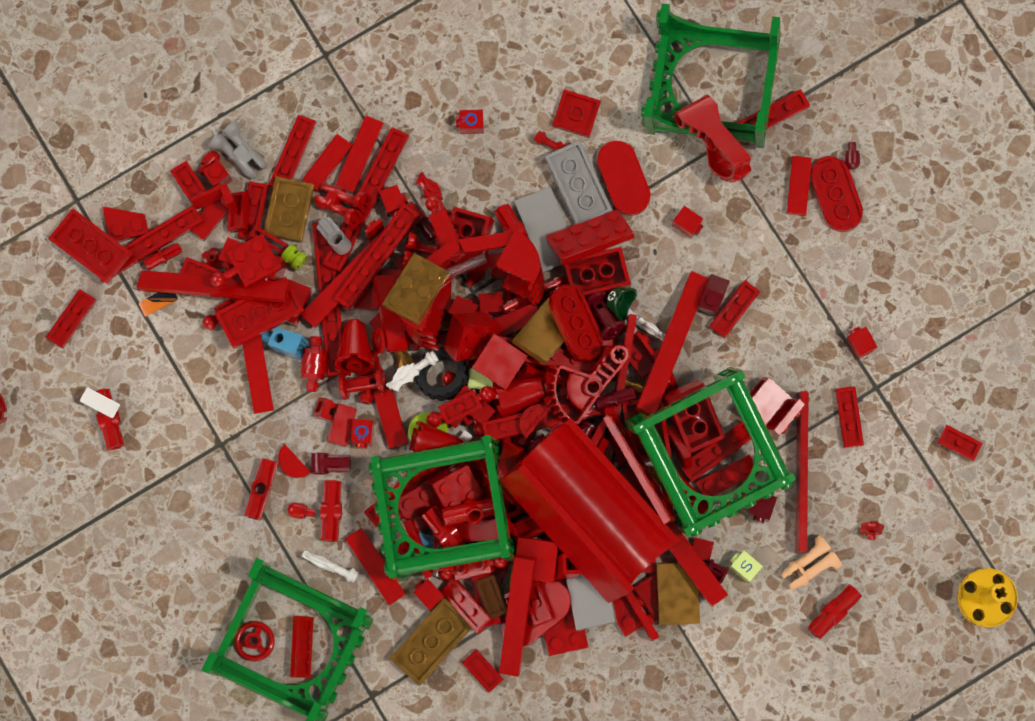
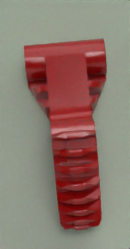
(723, 151)
(577, 381)

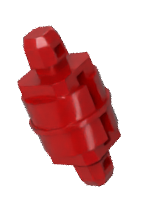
(313, 364)

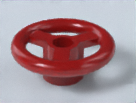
(247, 642)

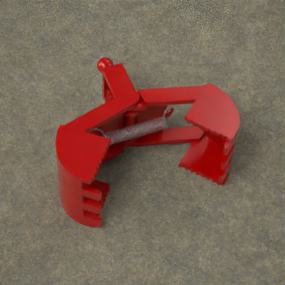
(471, 254)

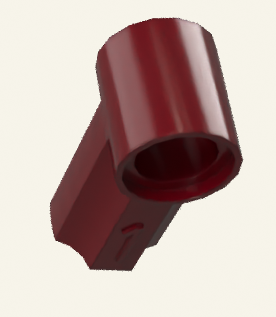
(324, 463)

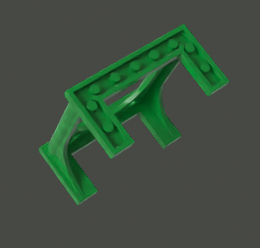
(678, 30)
(383, 471)
(776, 475)
(356, 619)

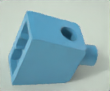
(286, 342)

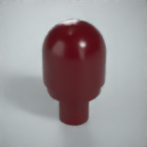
(852, 156)

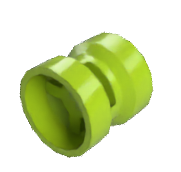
(294, 257)

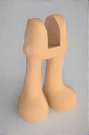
(820, 548)

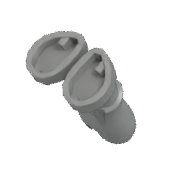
(242, 153)

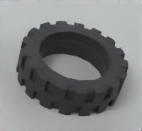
(450, 390)

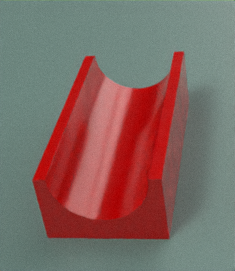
(589, 510)

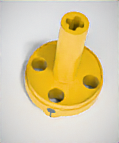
(987, 597)

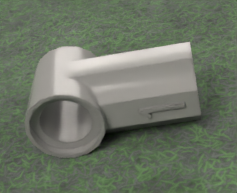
(334, 235)

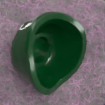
(620, 301)

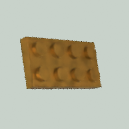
(431, 642)

